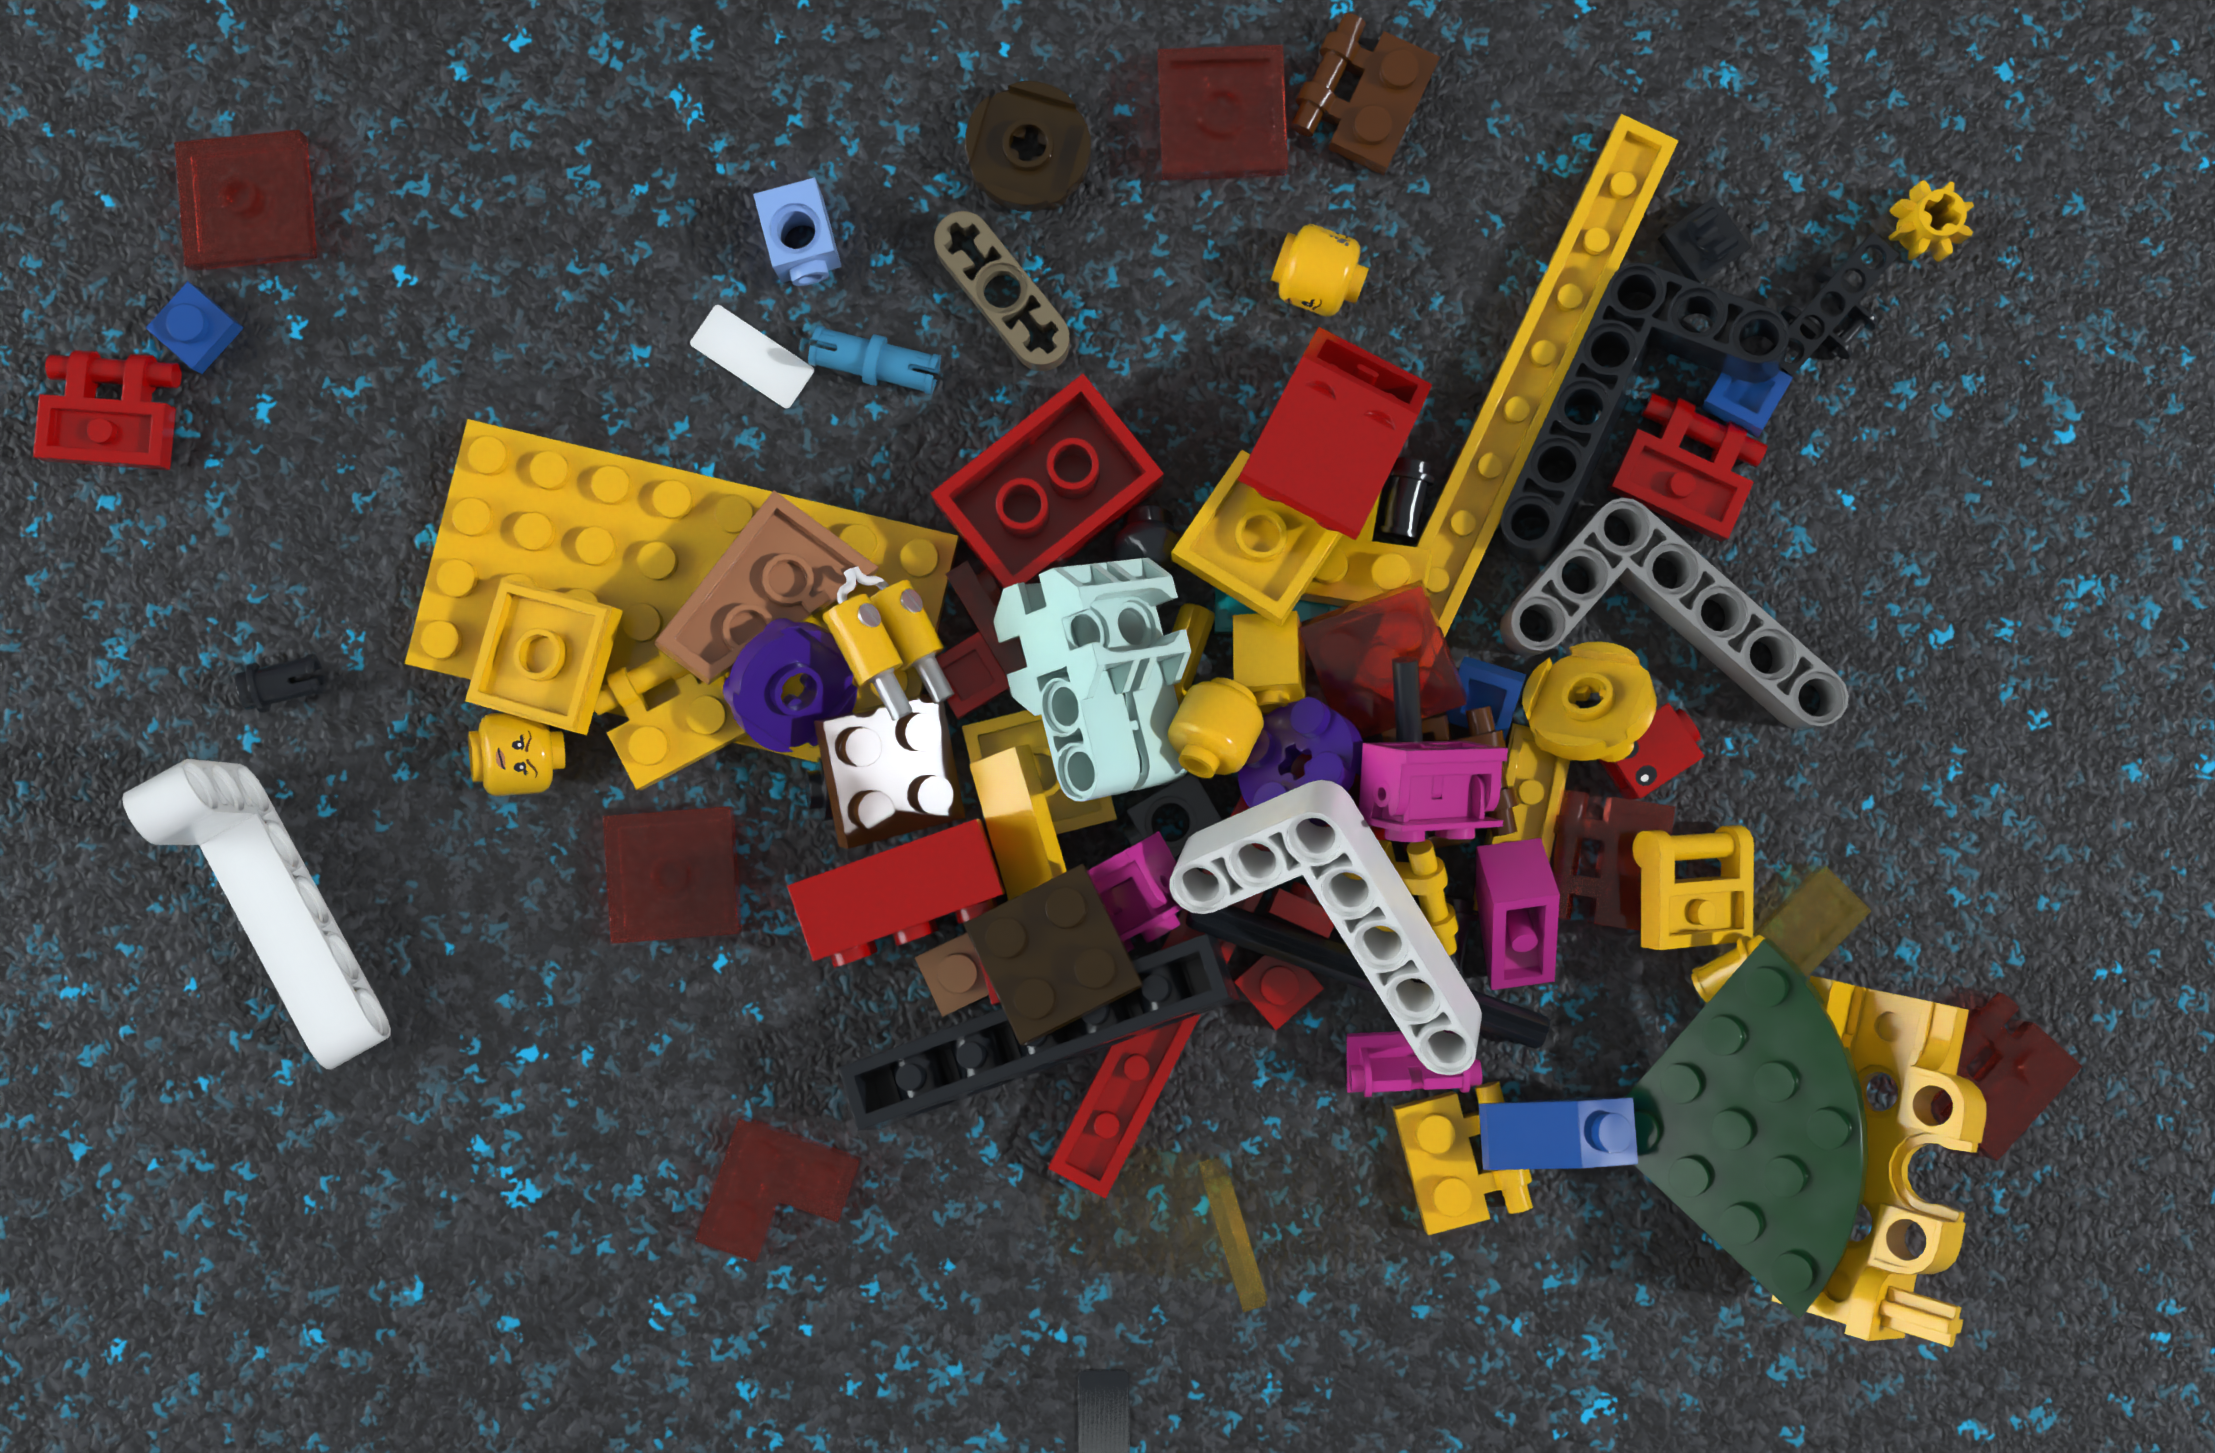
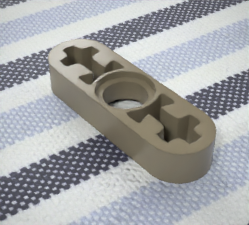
(986, 245)

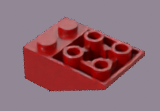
(1335, 433)

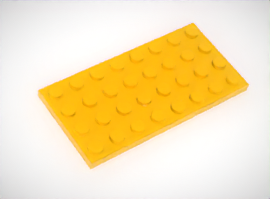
(626, 540)

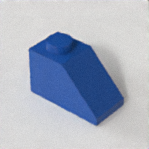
(1558, 1133)

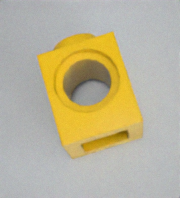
(1269, 659)

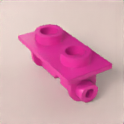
(1389, 1064)

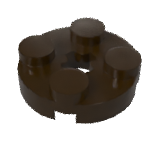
(1008, 117)

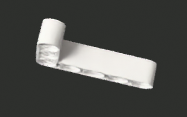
(272, 895)
(1351, 904)

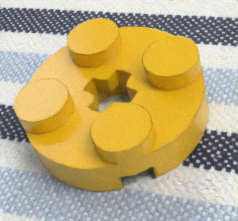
(1598, 731)

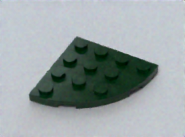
(1761, 1127)

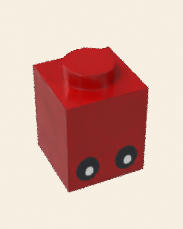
(1658, 754)

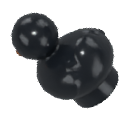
(1147, 533)

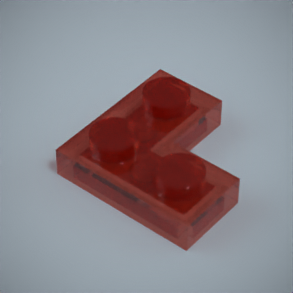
(769, 1168)

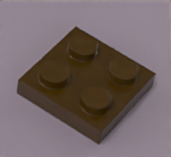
(1053, 955)

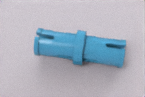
(874, 359)

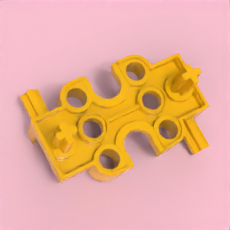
(1921, 1051)

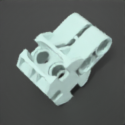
(1099, 672)

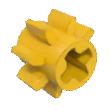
(1931, 221)

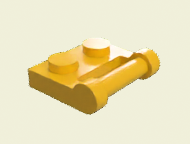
(1695, 909)

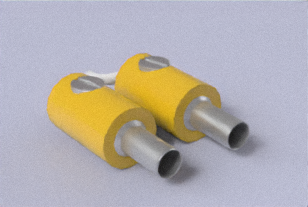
(884, 635)

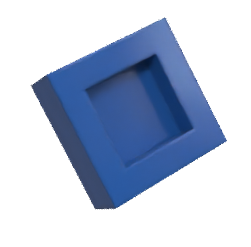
(194, 327)
(1746, 402)
(1488, 686)

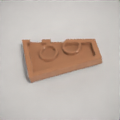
(771, 571)

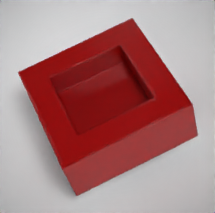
(972, 675)
(1300, 908)
(1277, 988)

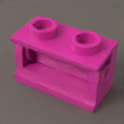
(1430, 788)
(1138, 891)

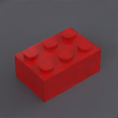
(1048, 486)
(898, 893)

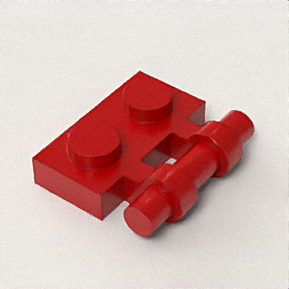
(107, 431)
(1680, 483)

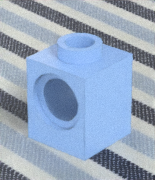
(790, 207)

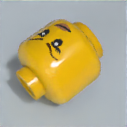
(1319, 270)
(514, 754)

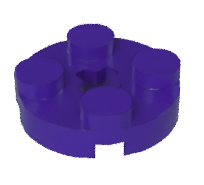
(765, 666)
(1295, 730)

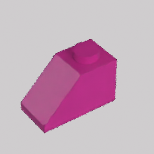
(1517, 913)

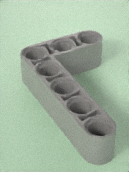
(1680, 608)

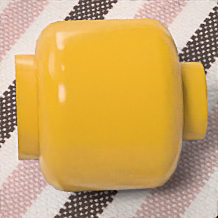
(1215, 727)

